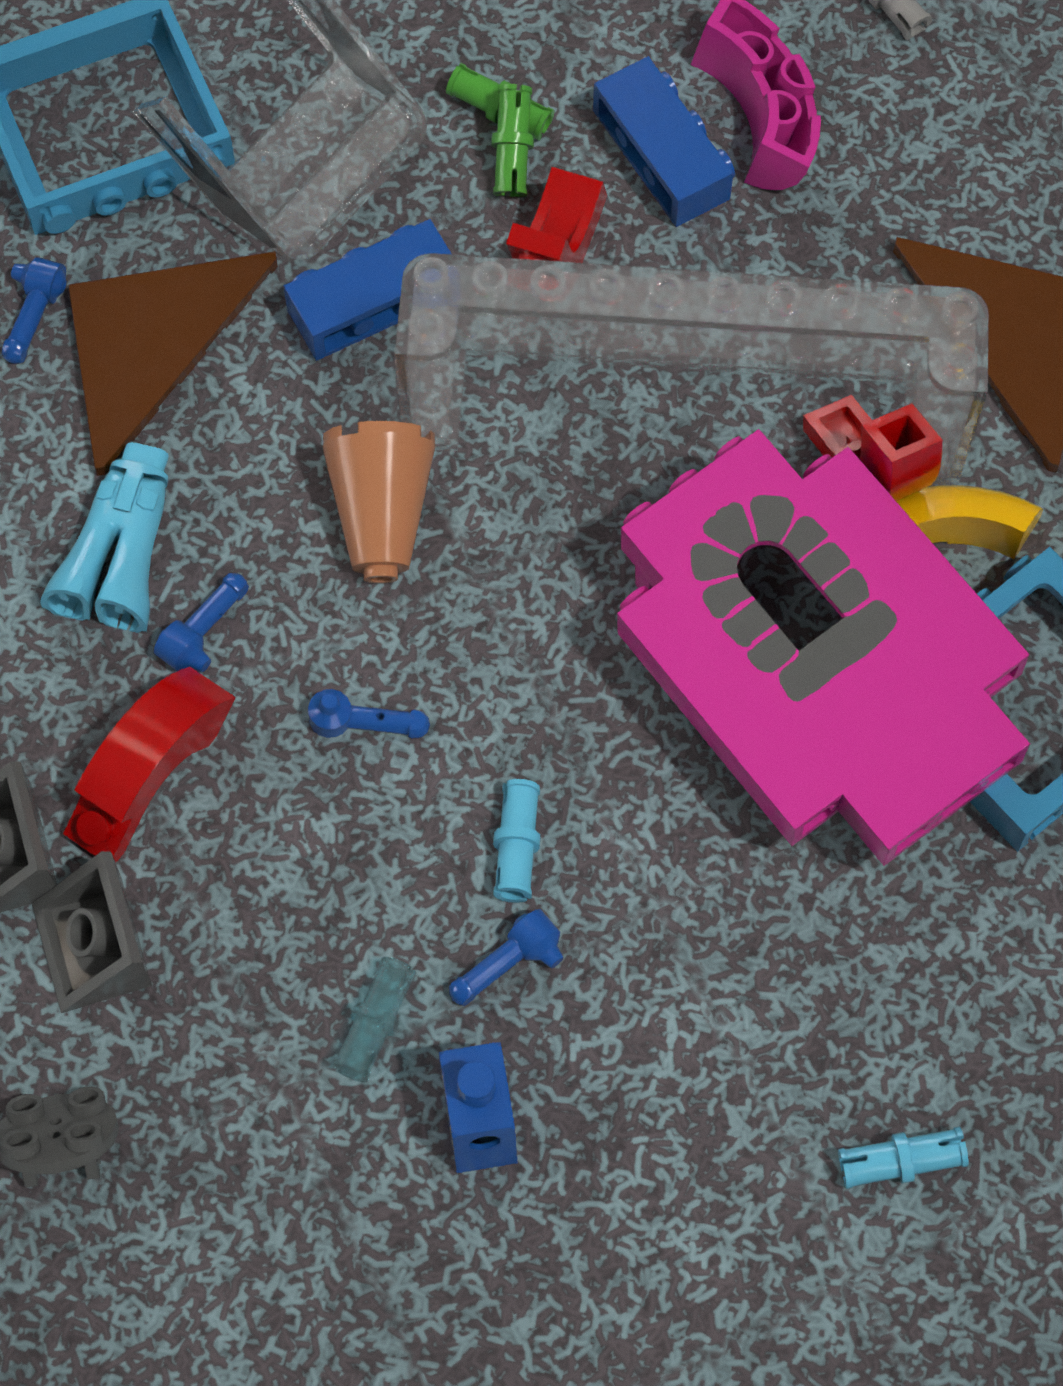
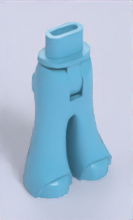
(125, 512)

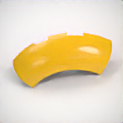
(973, 517)

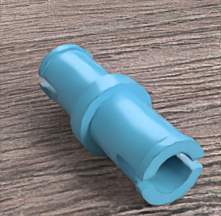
(516, 840)
(903, 1157)

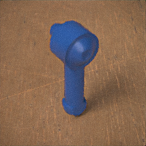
(43, 284)
(183, 643)
(333, 714)
(530, 938)

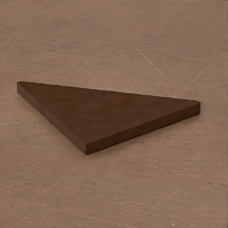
(1022, 334)
(147, 335)

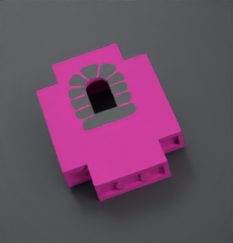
(870, 716)

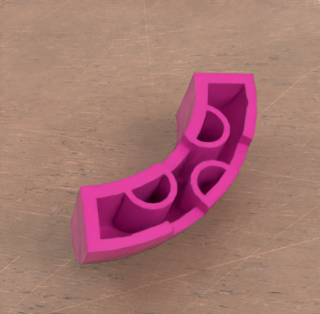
(770, 85)

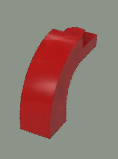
(562, 221)
(895, 448)
(140, 753)

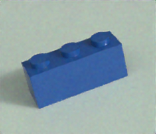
(663, 140)
(358, 291)

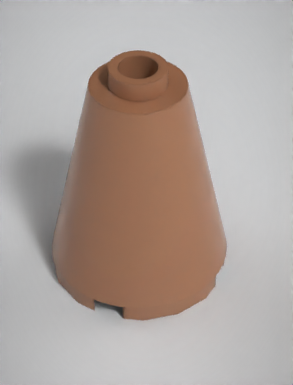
(379, 492)

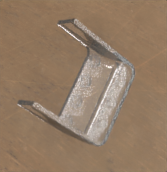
(317, 156)

